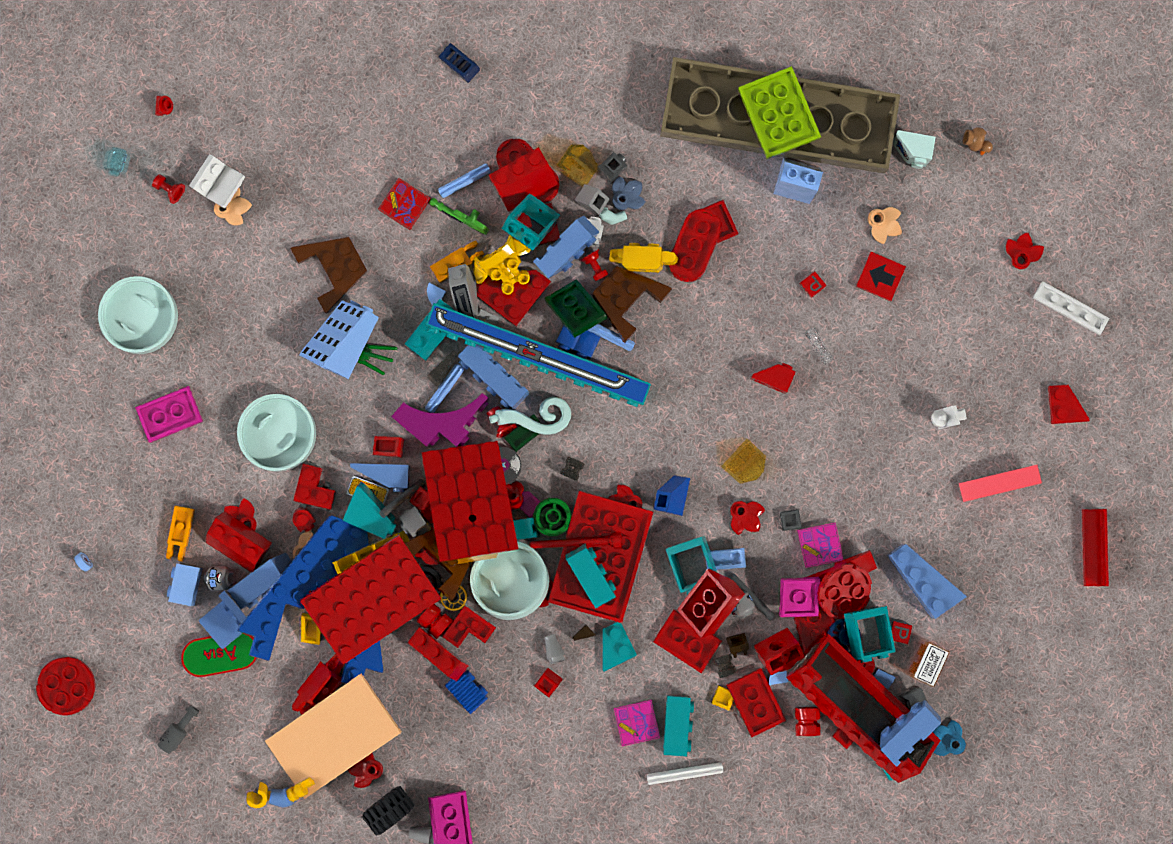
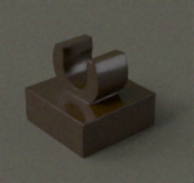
(737, 644)

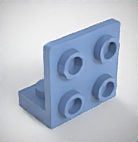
(223, 621)

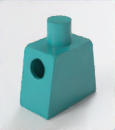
(525, 529)

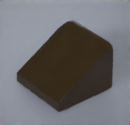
(584, 632)

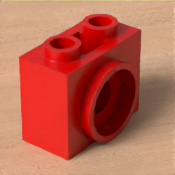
(779, 651)

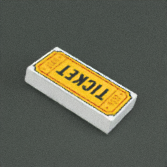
(379, 491)

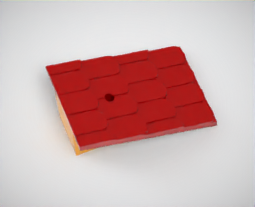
(466, 485)

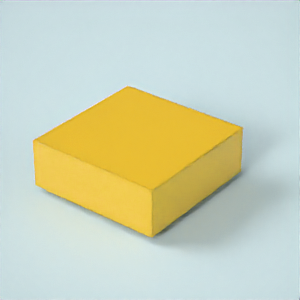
(722, 698)

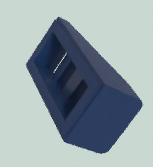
(468, 71)

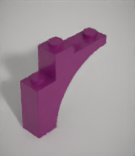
(451, 424)

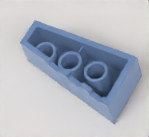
(493, 375)
(927, 584)

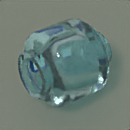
(116, 161)

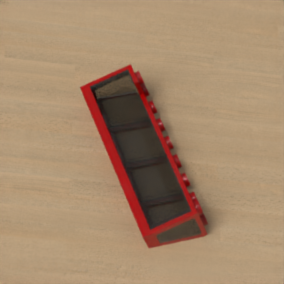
(857, 704)

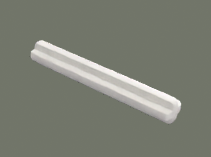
(685, 773)

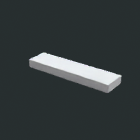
(1071, 308)

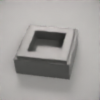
(790, 520)

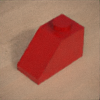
(775, 377)

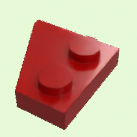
(1065, 406)

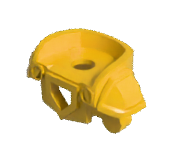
(503, 265)

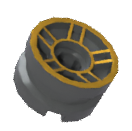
(459, 603)

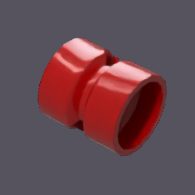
(434, 621)
(807, 721)

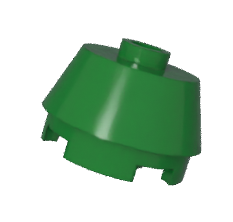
(552, 516)

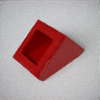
(548, 682)

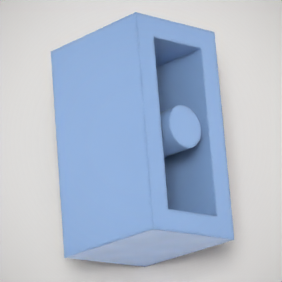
(184, 584)

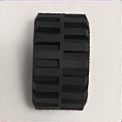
(388, 810)

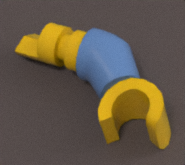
(278, 797)

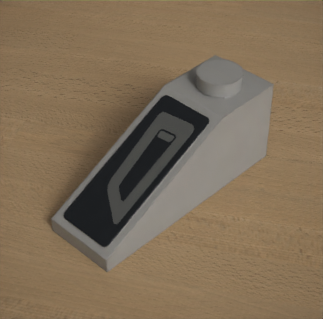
(463, 290)

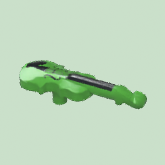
(461, 217)

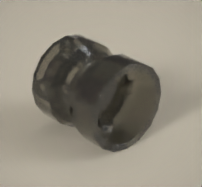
(572, 473)
(725, 665)

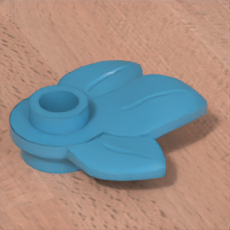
(948, 735)

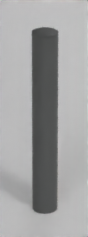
(400, 499)
(758, 603)

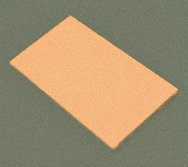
(333, 735)

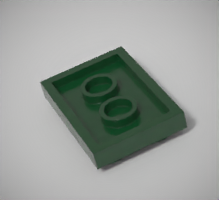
(575, 308)

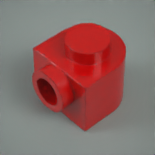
(303, 519)

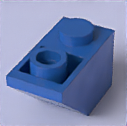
(672, 496)

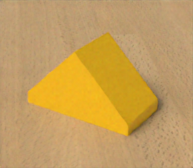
(309, 631)

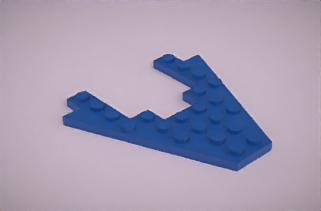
(304, 574)

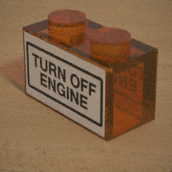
(929, 663)

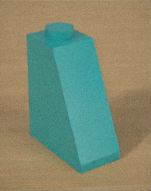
(365, 510)

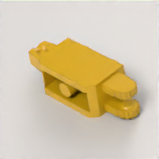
(643, 258)

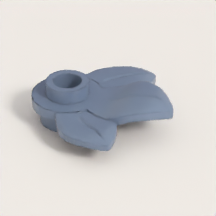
(629, 192)

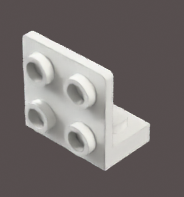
(217, 181)

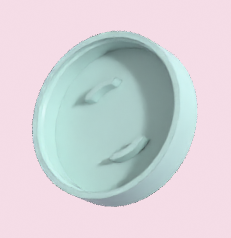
(138, 315)
(276, 432)
(511, 583)

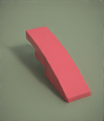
(1000, 483)

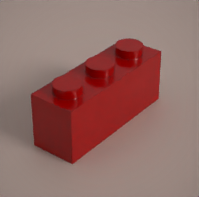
(438, 654)

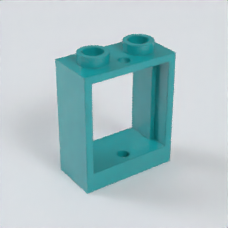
(531, 206)
(671, 552)
(884, 632)

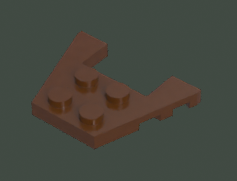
(339, 262)
(620, 292)
(458, 571)

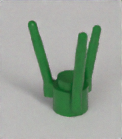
(367, 353)

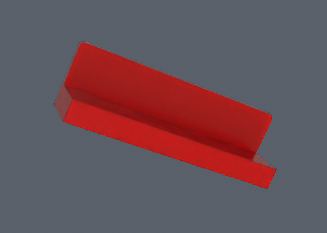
(1095, 547)

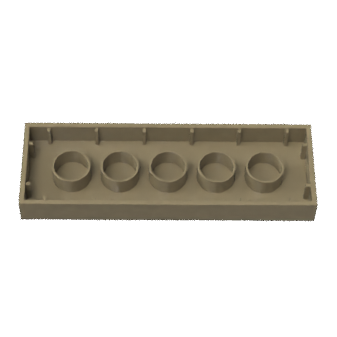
(852, 121)

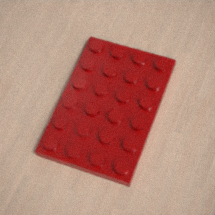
(599, 518)
(370, 599)

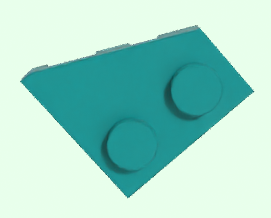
(616, 646)

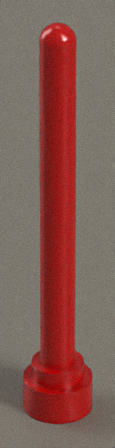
(613, 540)

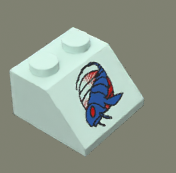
(914, 148)

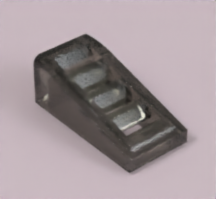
(440, 372)

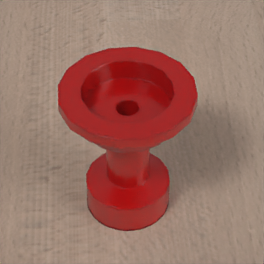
(174, 192)
(592, 260)
(504, 429)

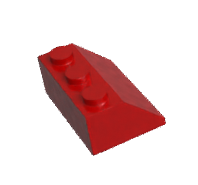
(523, 176)
(237, 541)
(710, 602)

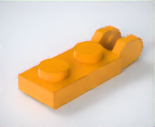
(454, 259)
(180, 531)

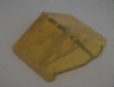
(578, 164)
(745, 463)

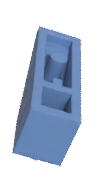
(387, 474)

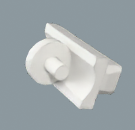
(948, 417)

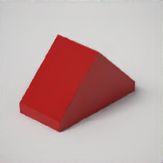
(388, 446)

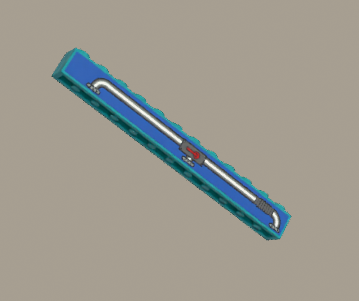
(537, 354)

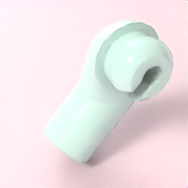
(612, 218)

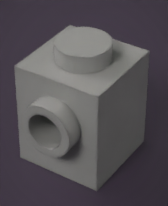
(592, 199)
(414, 522)

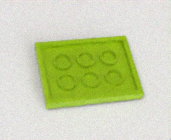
(779, 112)

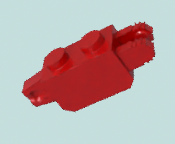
(319, 685)

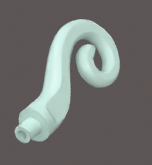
(508, 416)

